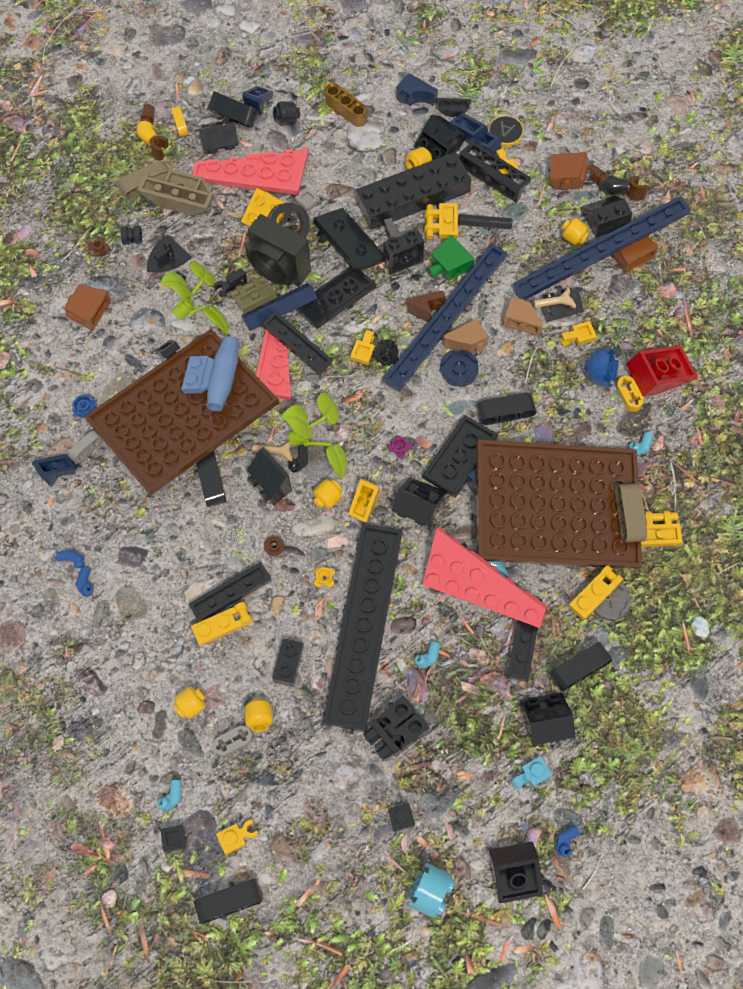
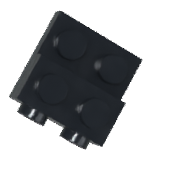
(403, 251)

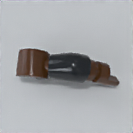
(617, 186)

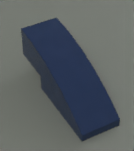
(477, 132)

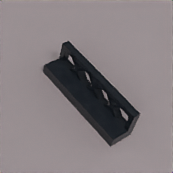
(490, 174)

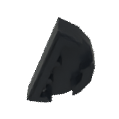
(453, 106)

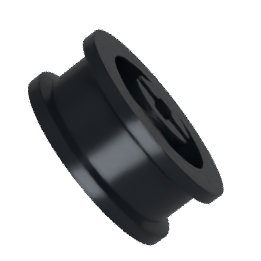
(286, 209)

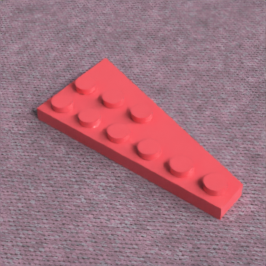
(264, 171)
(473, 579)

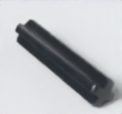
(485, 221)

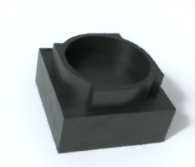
(278, 252)

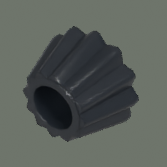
(386, 352)

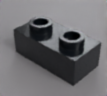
(288, 662)

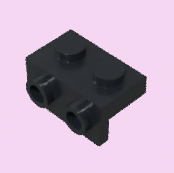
(560, 311)

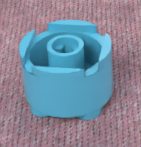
(430, 890)

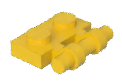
(447, 223)
(662, 534)

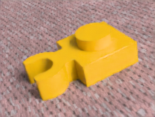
(233, 837)

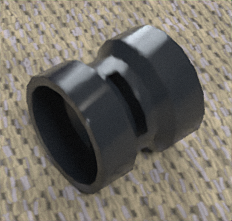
(131, 235)

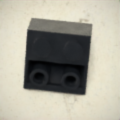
(440, 137)
(548, 718)

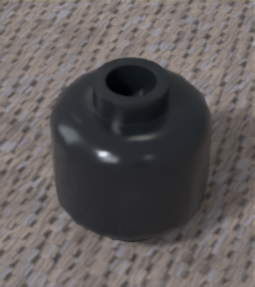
(286, 113)

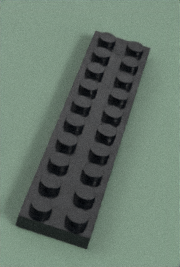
(363, 628)

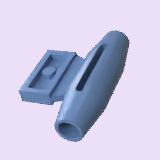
(213, 374)

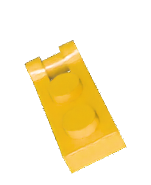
(595, 593)
(221, 624)

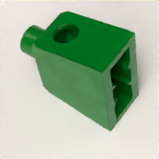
(450, 260)

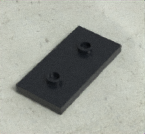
(349, 239)
(336, 296)
(457, 456)

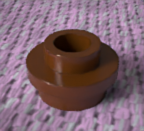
(274, 551)

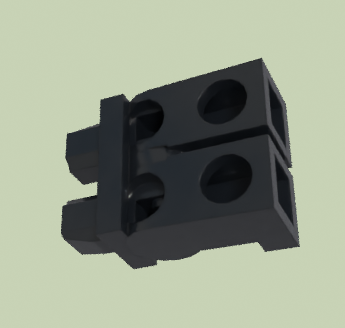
(391, 731)

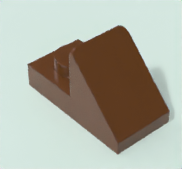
(421, 305)

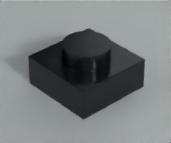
(167, 349)
(401, 817)
(173, 838)

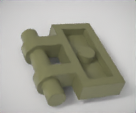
(253, 294)

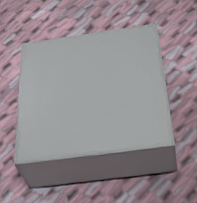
(307, 199)

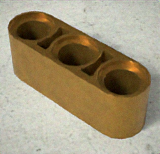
(346, 105)

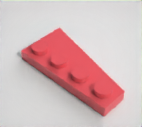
(274, 367)

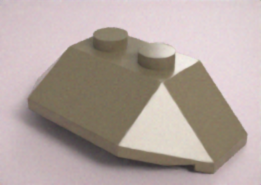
(177, 191)

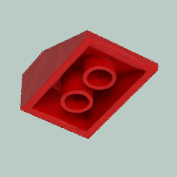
(661, 369)

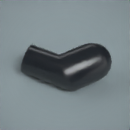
(302, 460)

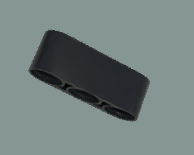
(233, 109)
(506, 408)
(211, 480)
(580, 666)
(228, 901)

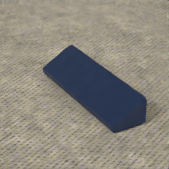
(281, 304)

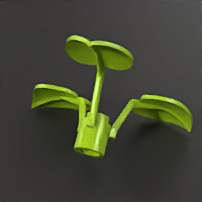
(185, 305)
(301, 432)

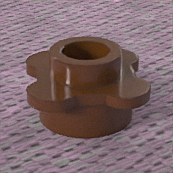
(99, 251)

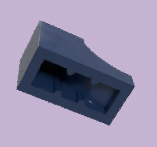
(414, 90)

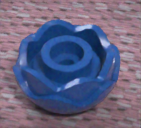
(80, 402)

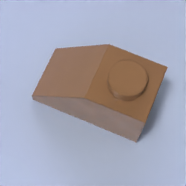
(522, 317)
(467, 337)

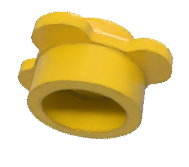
(320, 572)

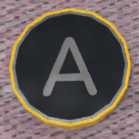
(508, 129)

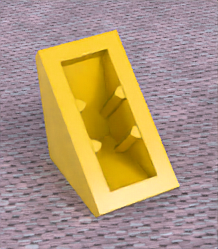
(365, 500)

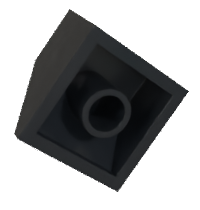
(218, 135)
(607, 215)
(268, 477)
(418, 501)
(516, 872)

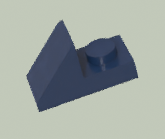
(256, 97)
(54, 467)

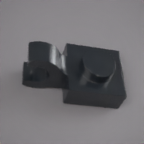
(234, 279)

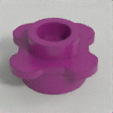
(399, 441)

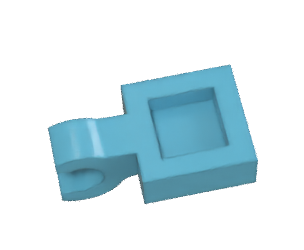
(534, 773)

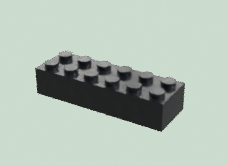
(413, 190)

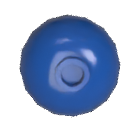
(602, 367)

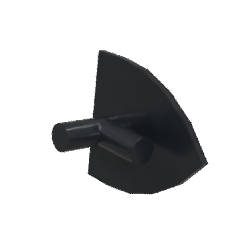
(166, 256)

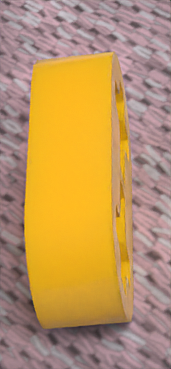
(179, 121)
(633, 391)

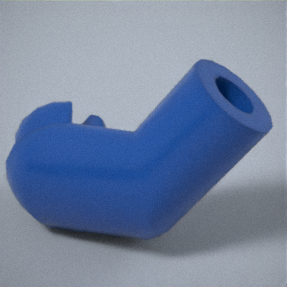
(72, 555)
(82, 583)
(563, 840)

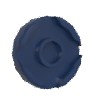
(459, 368)

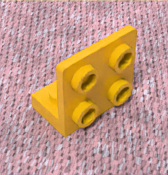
(262, 203)

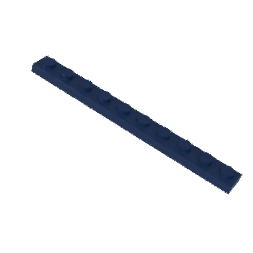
(601, 248)
(445, 318)

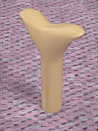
(562, 299)
(283, 450)

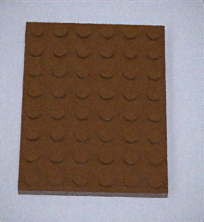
(163, 430)
(553, 504)

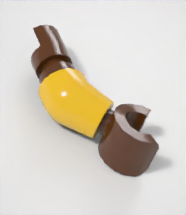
(147, 133)

